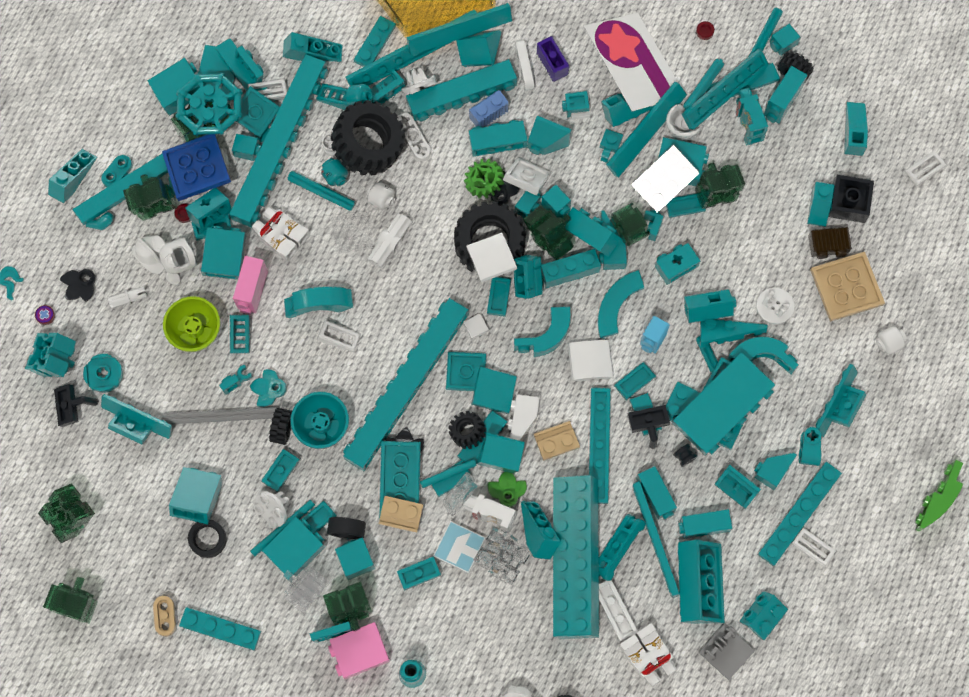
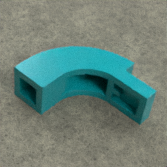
(316, 299)
(551, 339)
(768, 348)

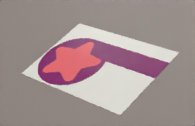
(632, 59)

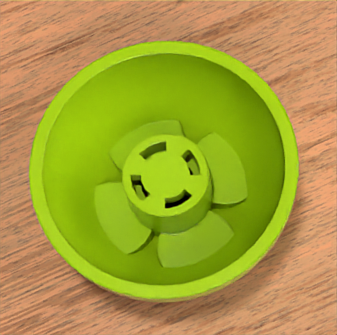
(187, 315)

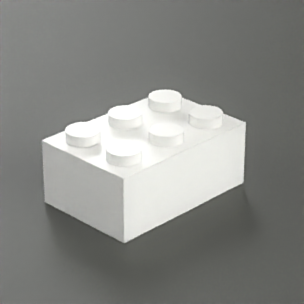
(665, 178)

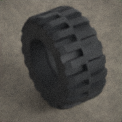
(373, 117)
(489, 215)

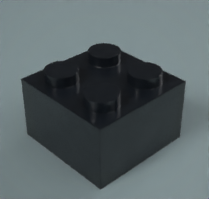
(851, 198)

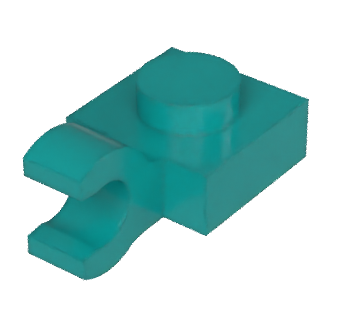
(610, 143)
(232, 382)

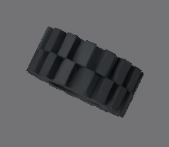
(791, 59)
(460, 423)
(280, 426)

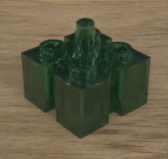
(719, 186)
(149, 198)
(549, 231)
(66, 513)
(71, 601)
(348, 605)

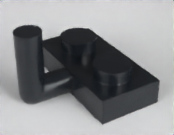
(67, 404)
(648, 420)

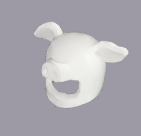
(174, 256)

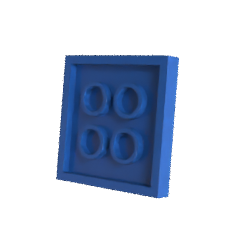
(196, 166)

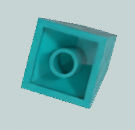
(548, 137)

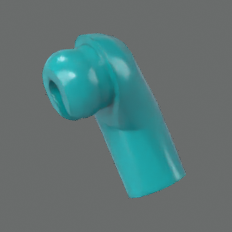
(102, 222)

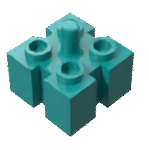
(51, 355)

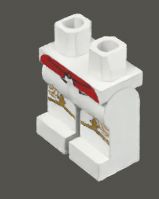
(281, 233)
(491, 511)
(652, 659)

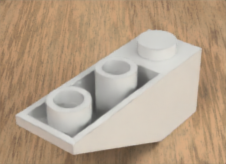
(525, 415)

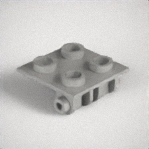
(726, 651)

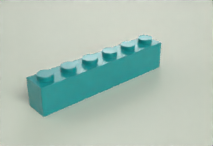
(461, 90)

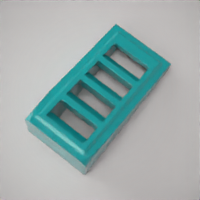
(336, 102)
(246, 318)

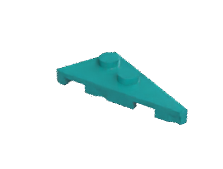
(727, 331)

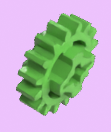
(475, 182)

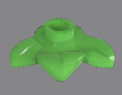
(507, 486)

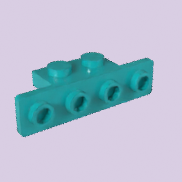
(241, 64)
(843, 404)
(133, 422)

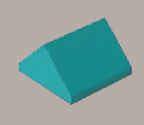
(479, 48)
(501, 453)

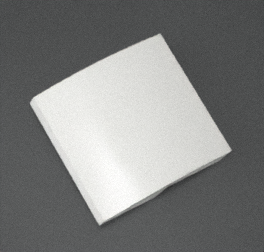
(491, 257)
(590, 360)

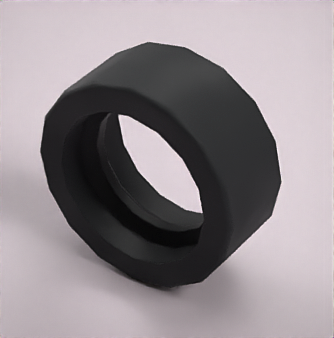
(346, 527)
(212, 552)

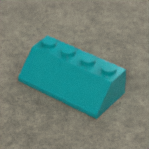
(701, 582)

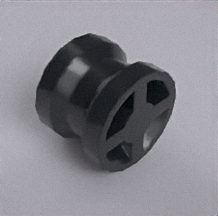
(685, 455)

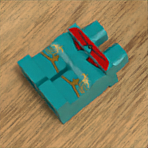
(751, 117)

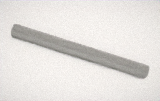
(219, 415)

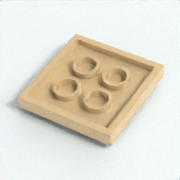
(847, 286)

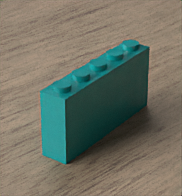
(724, 404)

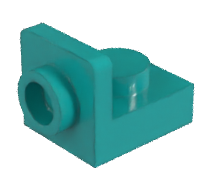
(575, 103)
(655, 224)

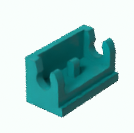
(387, 88)
(737, 486)

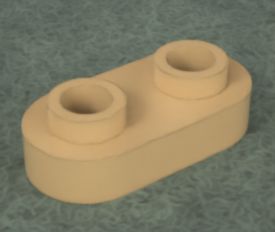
(164, 616)

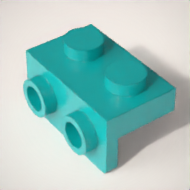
(764, 614)

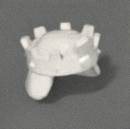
(678, 126)

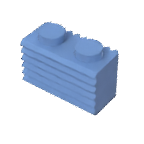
(489, 109)

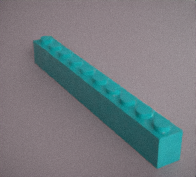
(278, 141)
(406, 384)

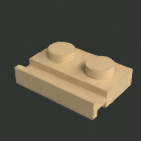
(556, 440)
(401, 514)

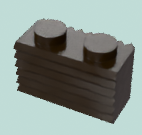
(829, 242)

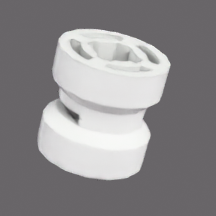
(326, 143)

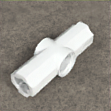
(389, 240)

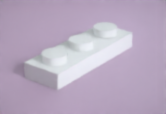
(616, 611)

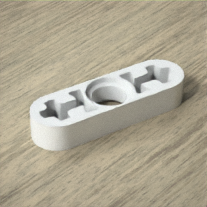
(524, 63)
(415, 150)

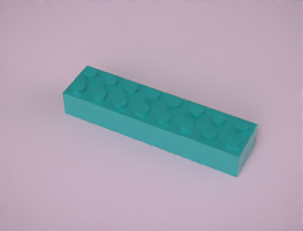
(576, 558)

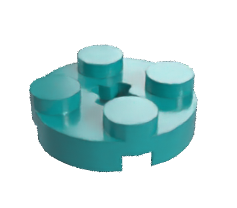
(95, 366)

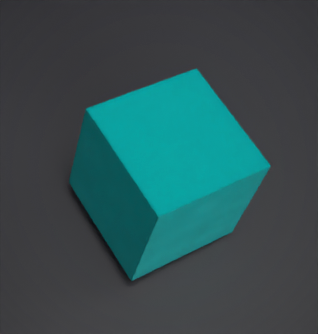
(355, 558)

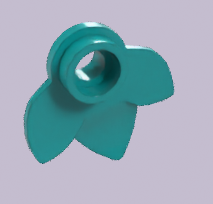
(265, 388)

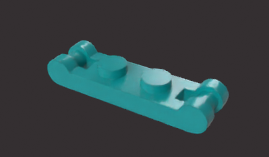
(619, 545)

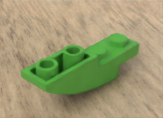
(939, 503)

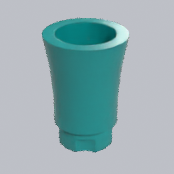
(417, 679)

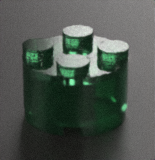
(629, 224)

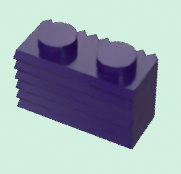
(552, 59)

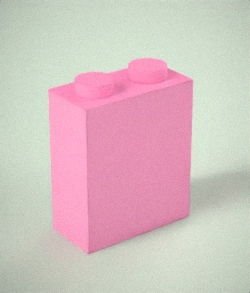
(250, 285)
(358, 651)

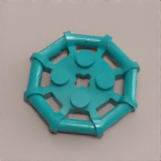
(207, 94)

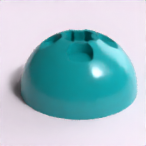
(314, 411)

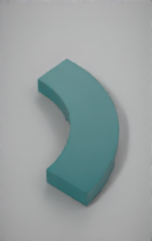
(613, 301)

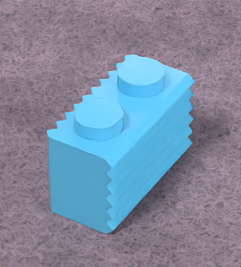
(654, 335)

